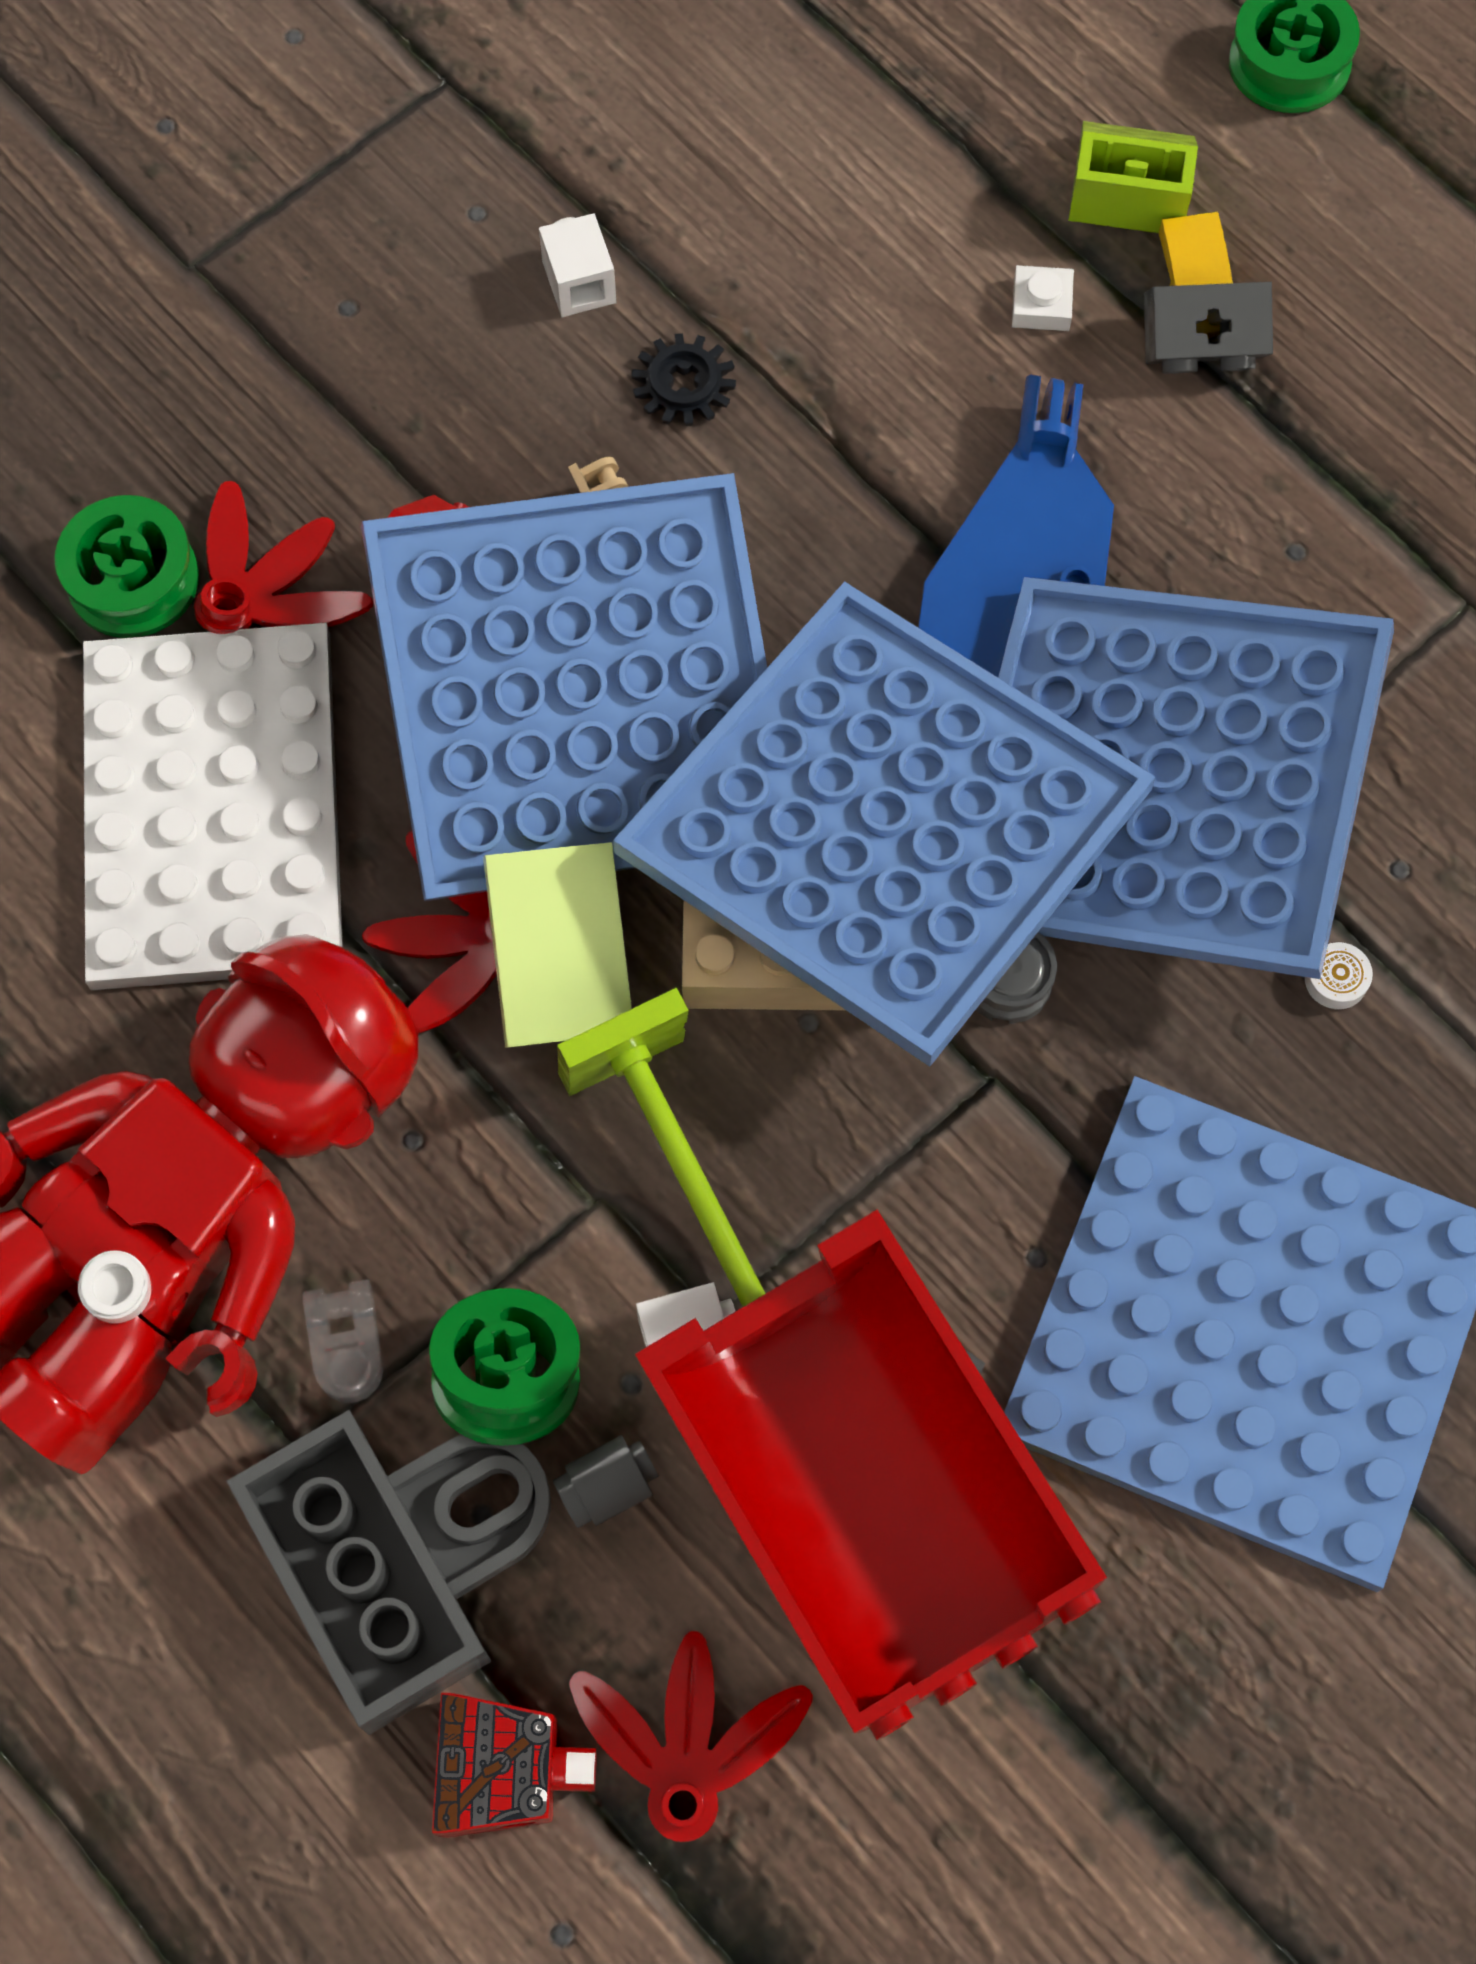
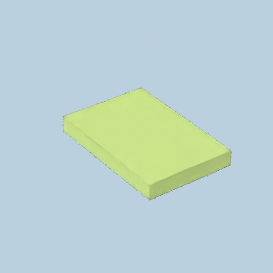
(556, 941)

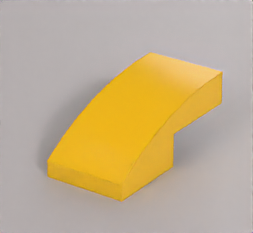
(1196, 255)

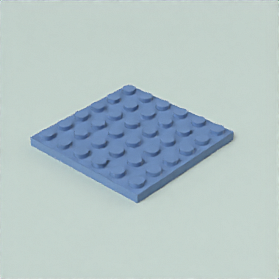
(557, 661)
(1255, 756)
(885, 820)
(1252, 1333)

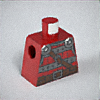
(501, 1767)

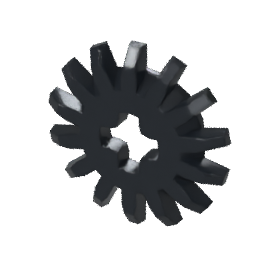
(683, 359)

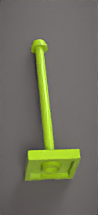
(625, 1049)

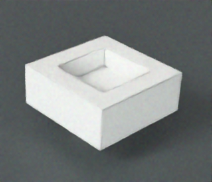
(1042, 298)

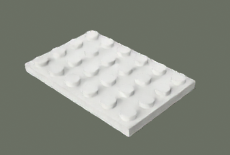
(207, 801)

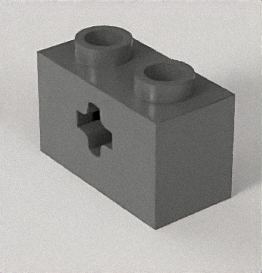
(1238, 308)

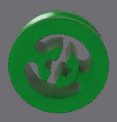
(1287, 74)
(120, 540)
(507, 1398)

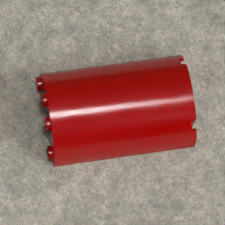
(875, 1480)

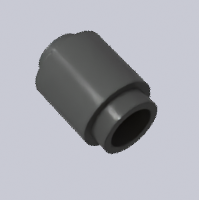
(606, 1482)

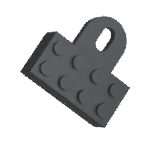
(382, 1561)

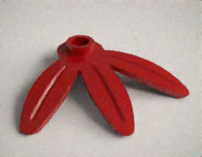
(240, 598)
(442, 938)
(688, 1720)

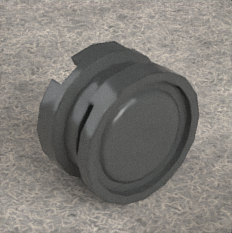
(1024, 986)

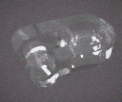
(347, 1362)

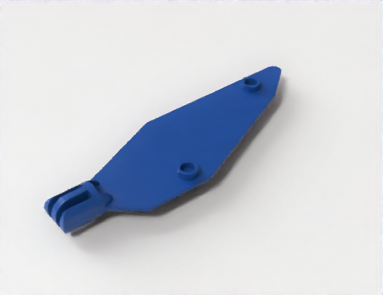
(1033, 521)

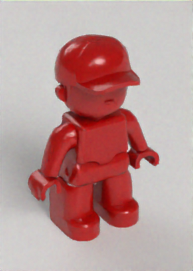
(283, 1067)

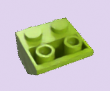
(1132, 176)

